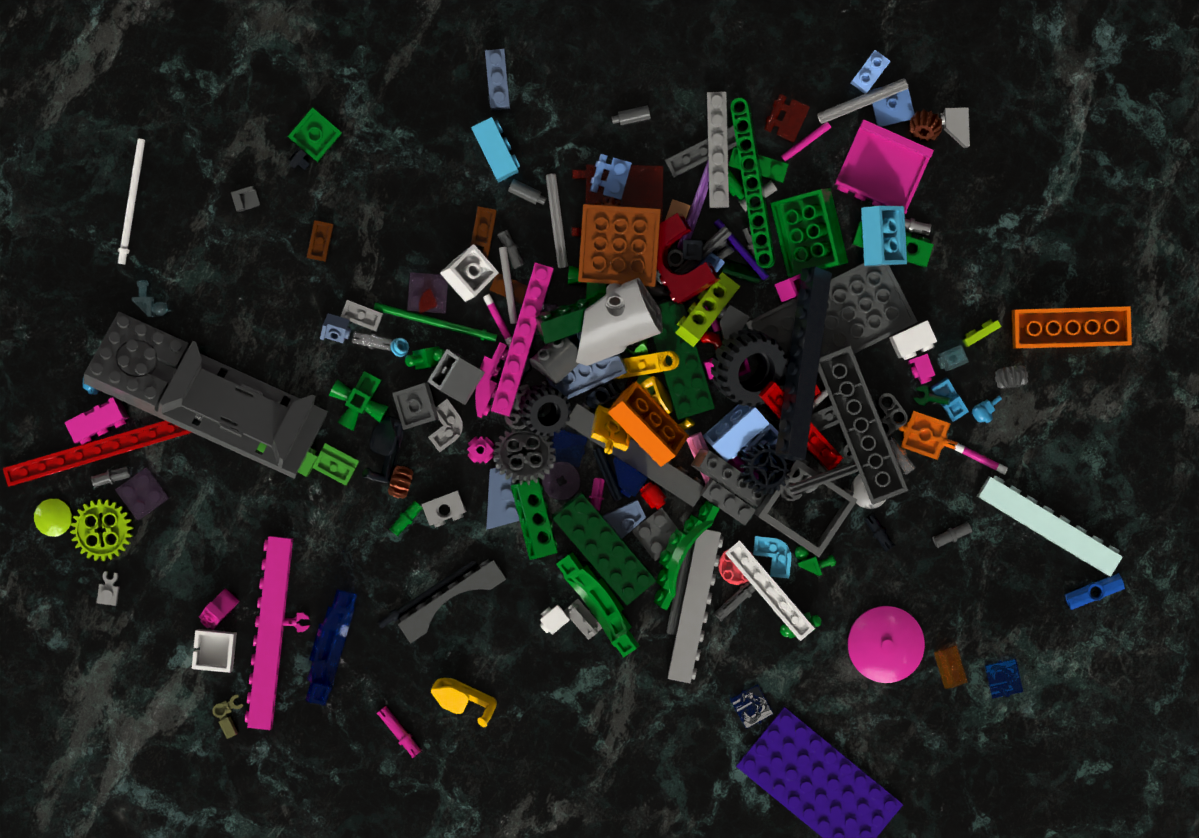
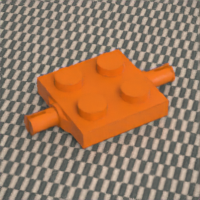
(926, 435)

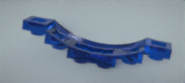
(329, 646)

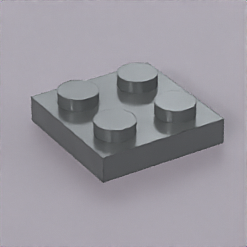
(415, 406)
(655, 533)

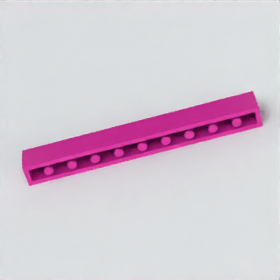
(270, 632)

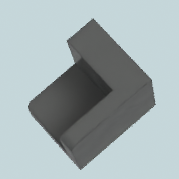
(245, 198)

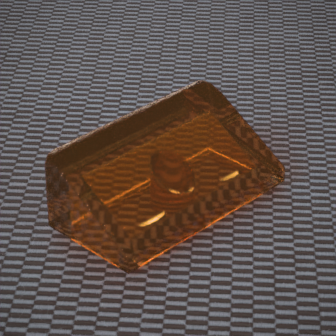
(950, 667)

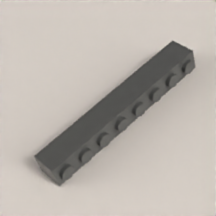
(667, 476)

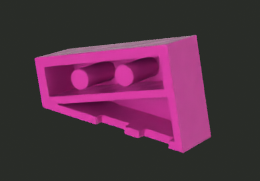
(97, 421)

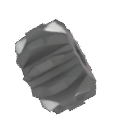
(1011, 377)

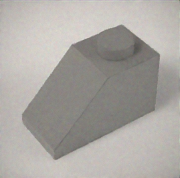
(957, 124)

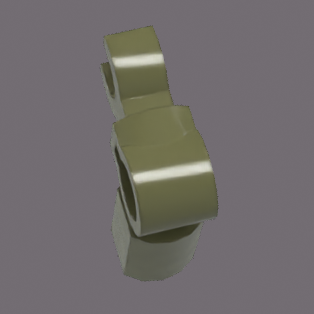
(221, 710)

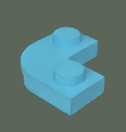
(778, 551)

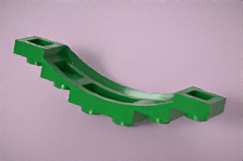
(677, 549)
(600, 602)

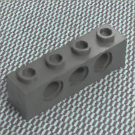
(726, 476)

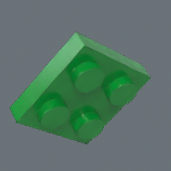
(315, 134)

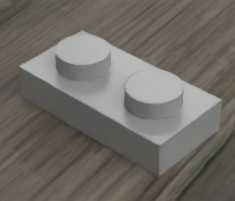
(362, 315)

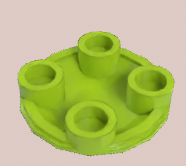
(53, 517)

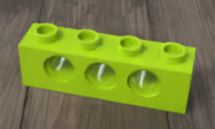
(688, 328)

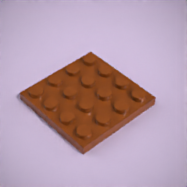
(619, 244)

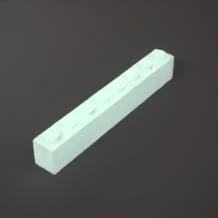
(1049, 526)

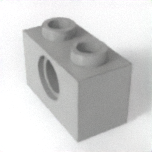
(432, 509)

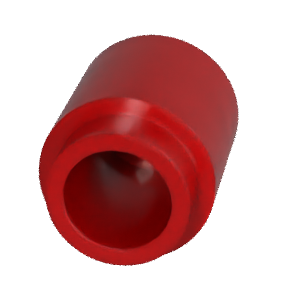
(653, 495)

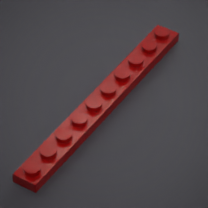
(92, 452)

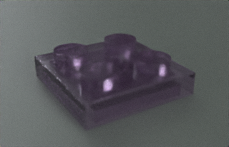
(420, 283)
(142, 494)

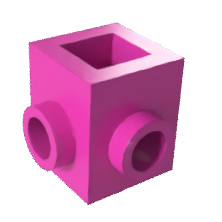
(486, 443)

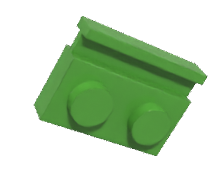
(335, 464)

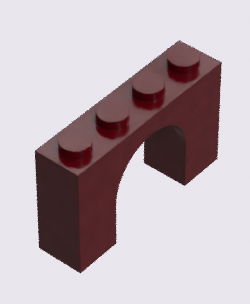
(681, 286)

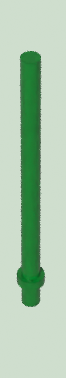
(436, 322)

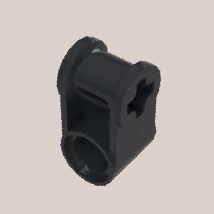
(606, 393)

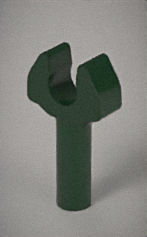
(931, 397)

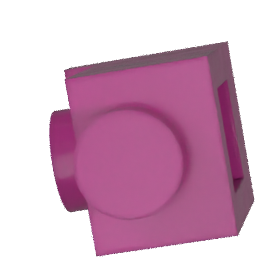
(922, 368)

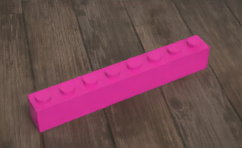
(522, 340)

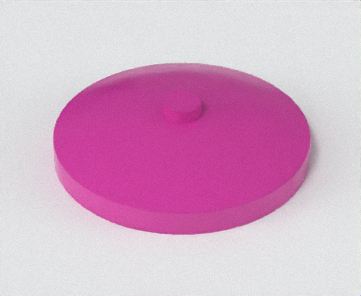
(886, 644)

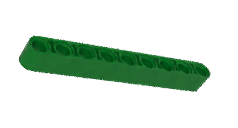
(748, 174)

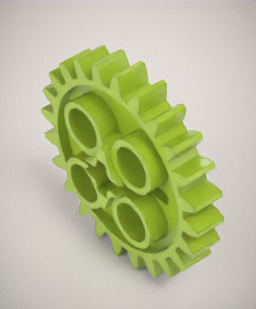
(84, 530)

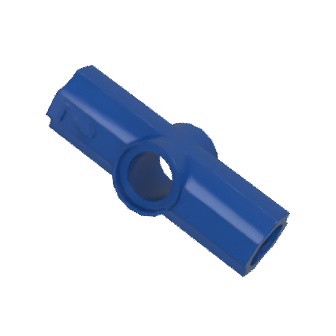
(1083, 596)

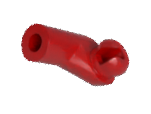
(712, 338)

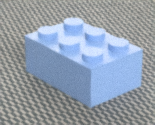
(736, 431)

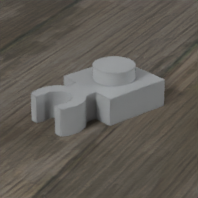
(108, 592)

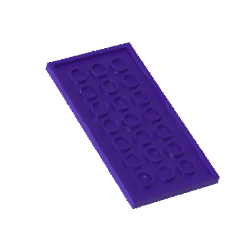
(817, 781)

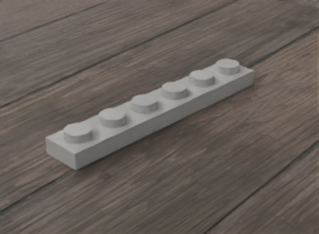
(717, 150)

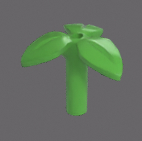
(640, 350)

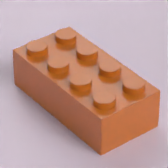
(648, 424)

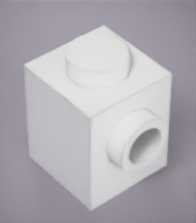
(553, 619)

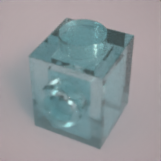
(952, 358)

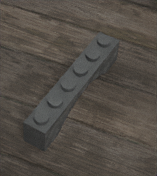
(418, 623)

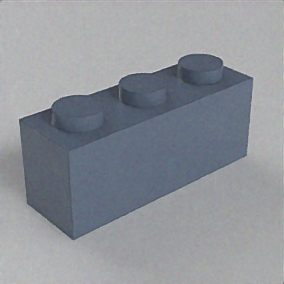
(497, 79)

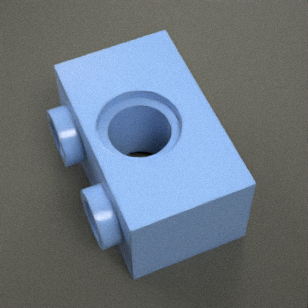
(870, 72)

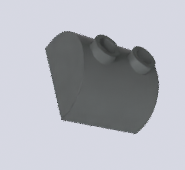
(555, 359)

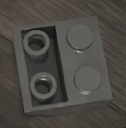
(456, 376)

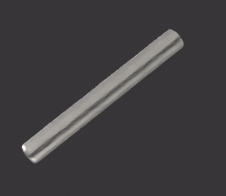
(862, 101)
(556, 220)

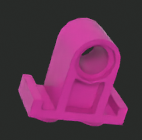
(218, 609)

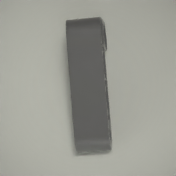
(888, 419)

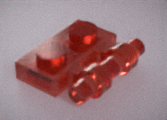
(792, 120)

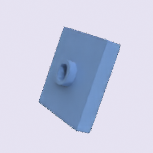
(893, 109)

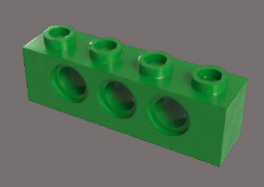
(922, 244)
(529, 528)

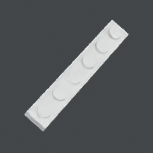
(769, 590)

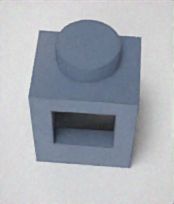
(335, 328)

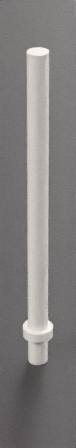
(123, 250)

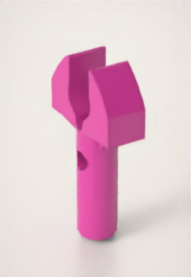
(293, 622)

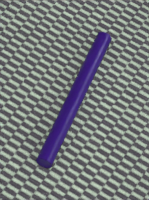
(744, 253)

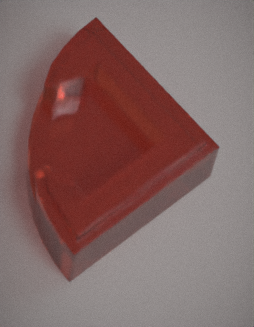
(427, 301)

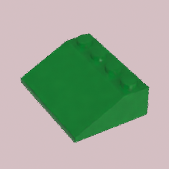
(809, 231)

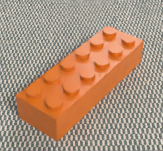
(1071, 327)

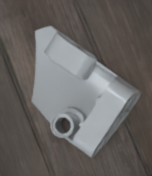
(618, 320)

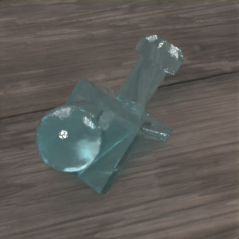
(146, 303)

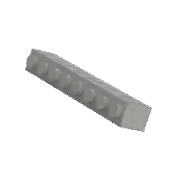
(694, 605)

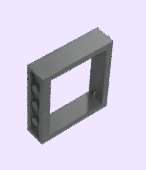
(832, 528)

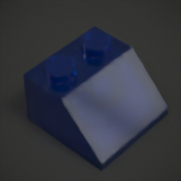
(628, 478)

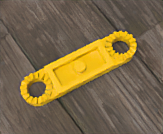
(649, 364)

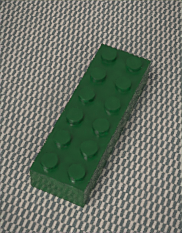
(687, 381)
(604, 548)

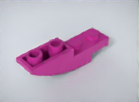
(486, 387)

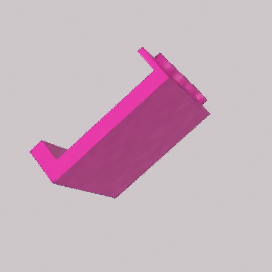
(883, 167)

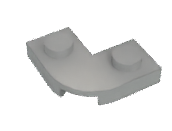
(451, 427)

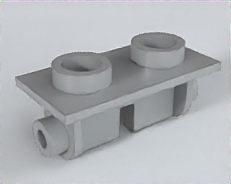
(583, 619)

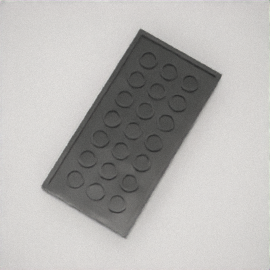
(860, 311)

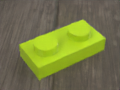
(988, 327)

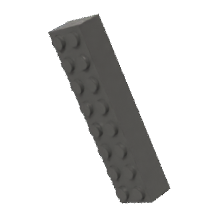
(861, 425)

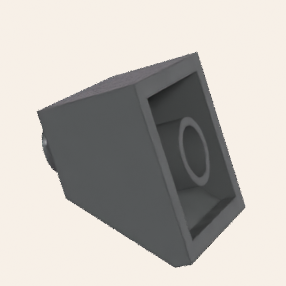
(731, 321)

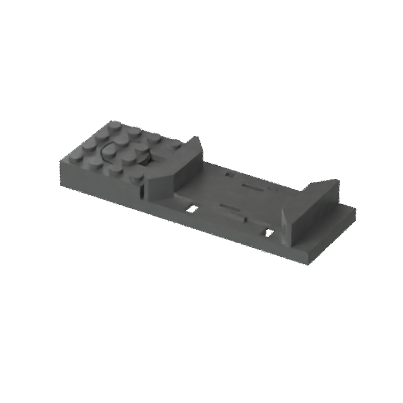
(179, 382)

